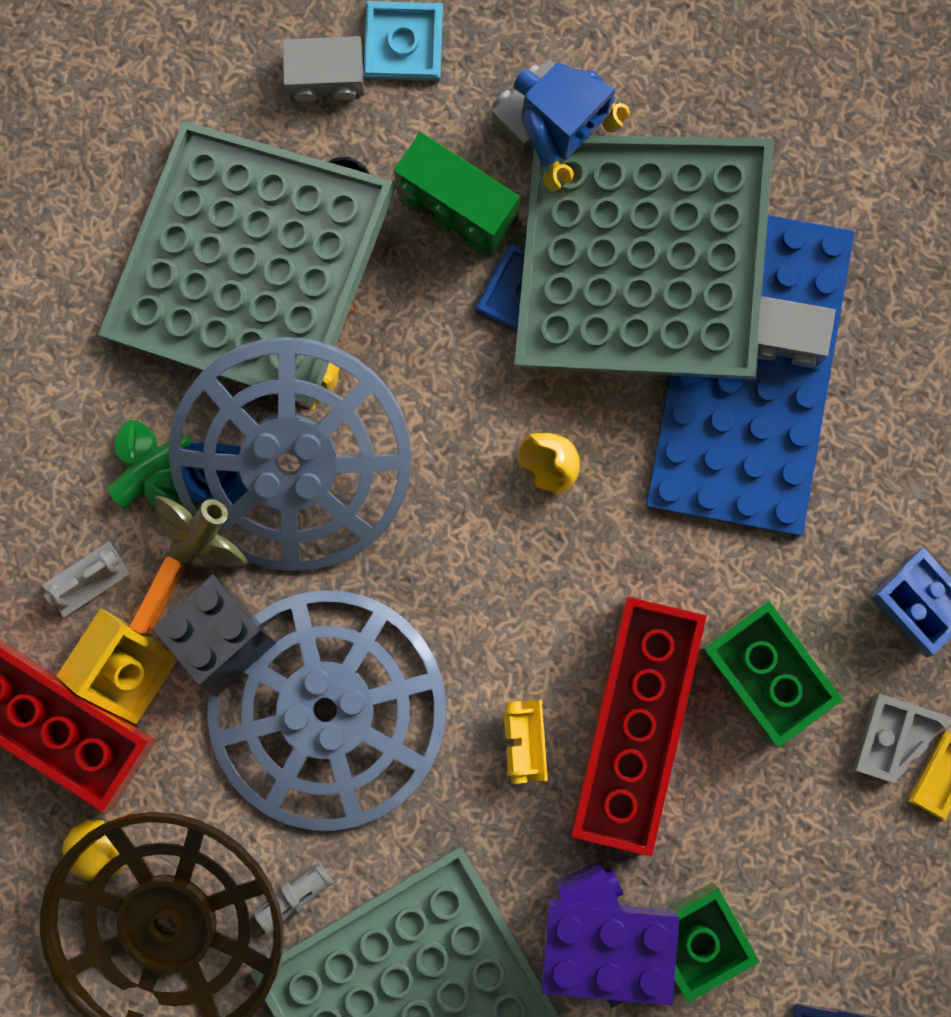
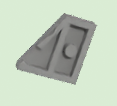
(895, 736)

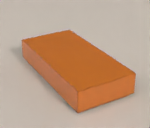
(158, 596)

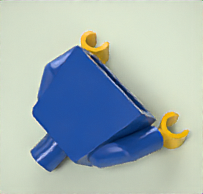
(564, 112)

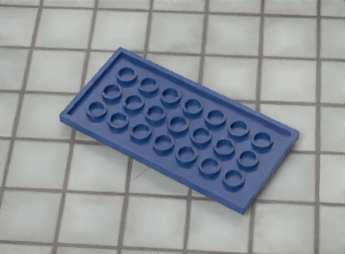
(748, 445)

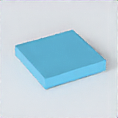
(403, 41)

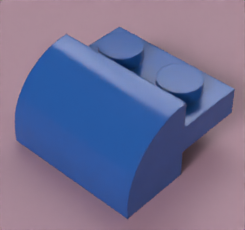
(918, 602)

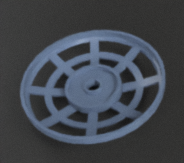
(298, 436)
(353, 716)

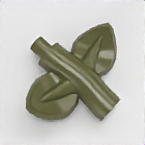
(198, 534)

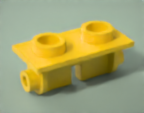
(528, 756)

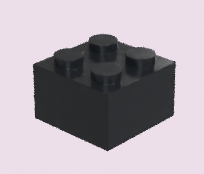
(214, 636)

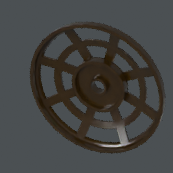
(158, 897)

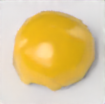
(95, 856)

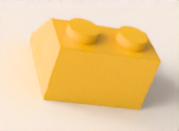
(117, 667)

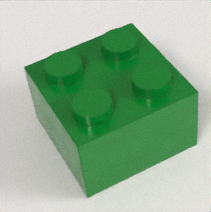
(708, 943)

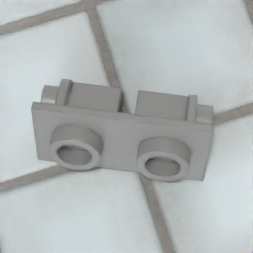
(85, 580)

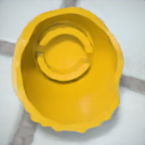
(550, 460)

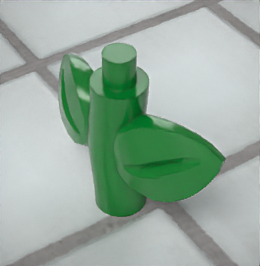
(146, 466)

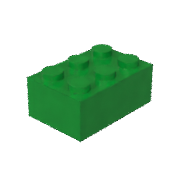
(455, 194)
(770, 674)

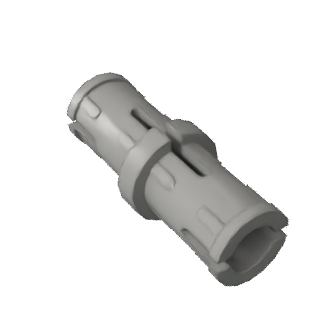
(295, 895)

